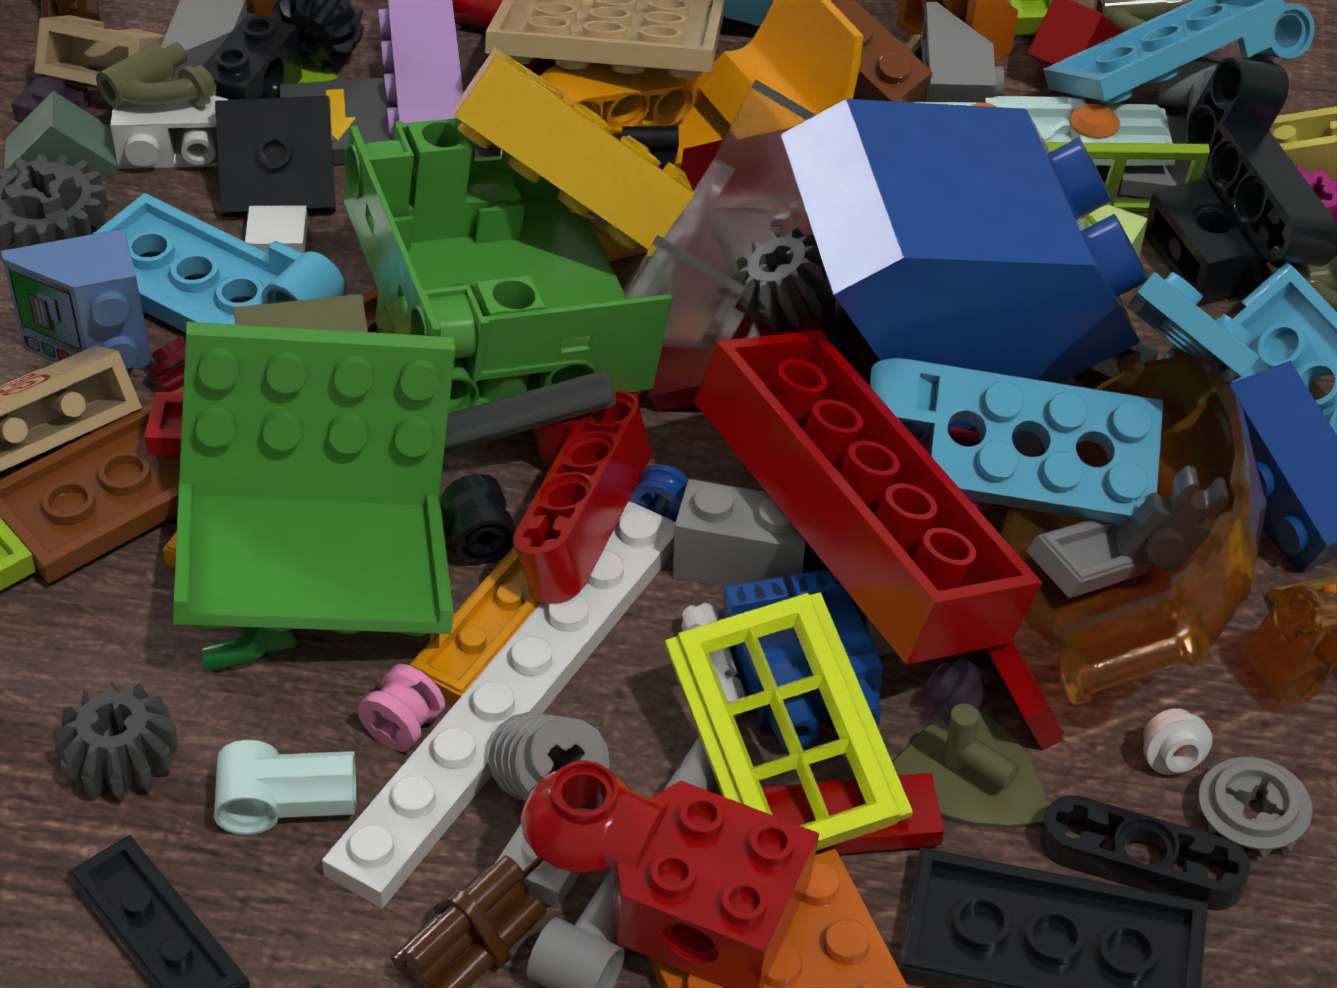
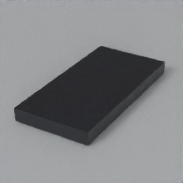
(1042, 929)

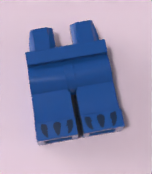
(788, 658)

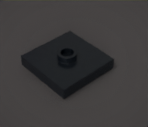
(275, 153)

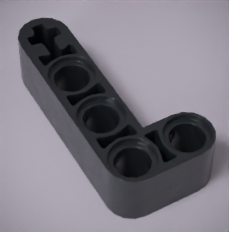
(1254, 170)

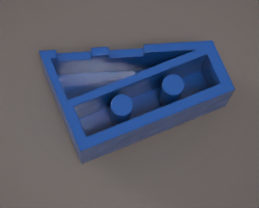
(1295, 463)

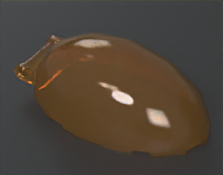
(1158, 616)

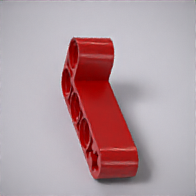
(588, 483)

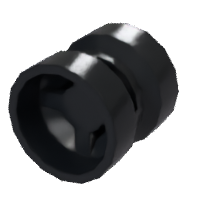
(478, 519)

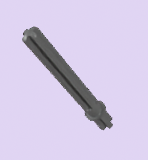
(529, 410)

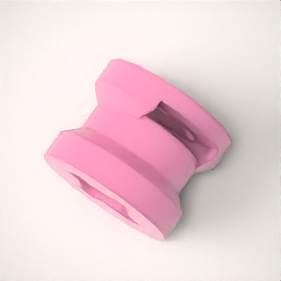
(401, 707)

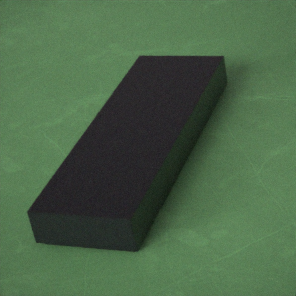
(152, 921)

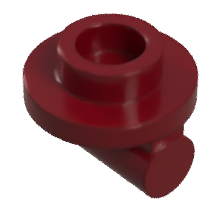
(170, 366)

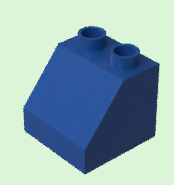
(965, 237)

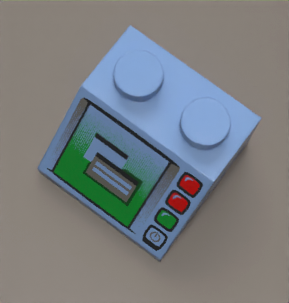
(78, 297)

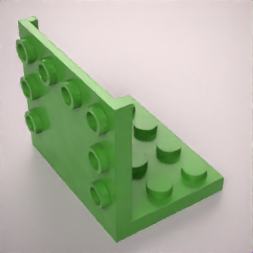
(313, 480)

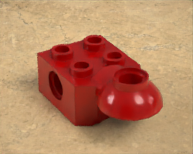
(693, 870)

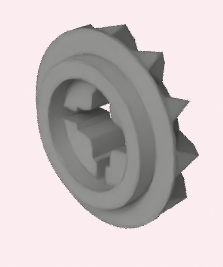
(1236, 782)

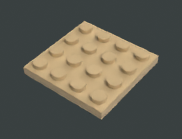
(614, 32)

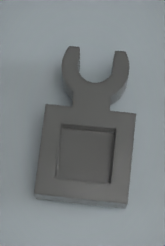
(1171, 529)

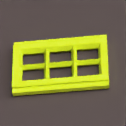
(842, 696)

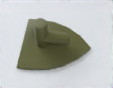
(977, 771)

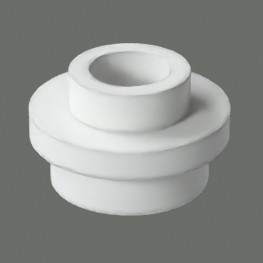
(1176, 741)

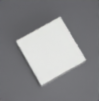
(277, 223)

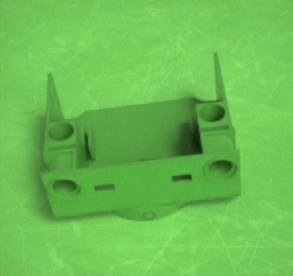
(540, 281)

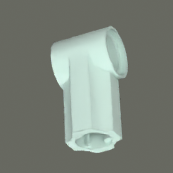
(261, 785)

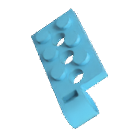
(232, 267)
(1173, 312)
(1061, 415)

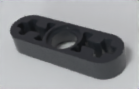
(1170, 838)

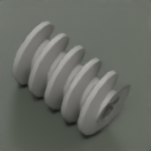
(538, 744)

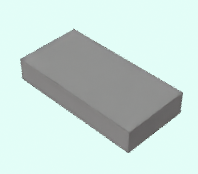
(1084, 557)

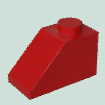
(1067, 31)

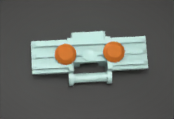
(1069, 118)

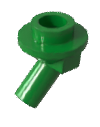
(246, 648)

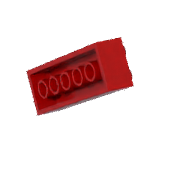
(866, 496)

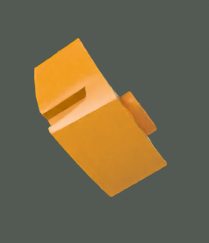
(799, 51)

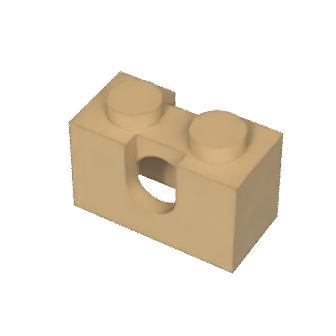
(78, 46)

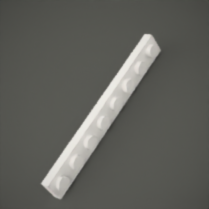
(522, 678)

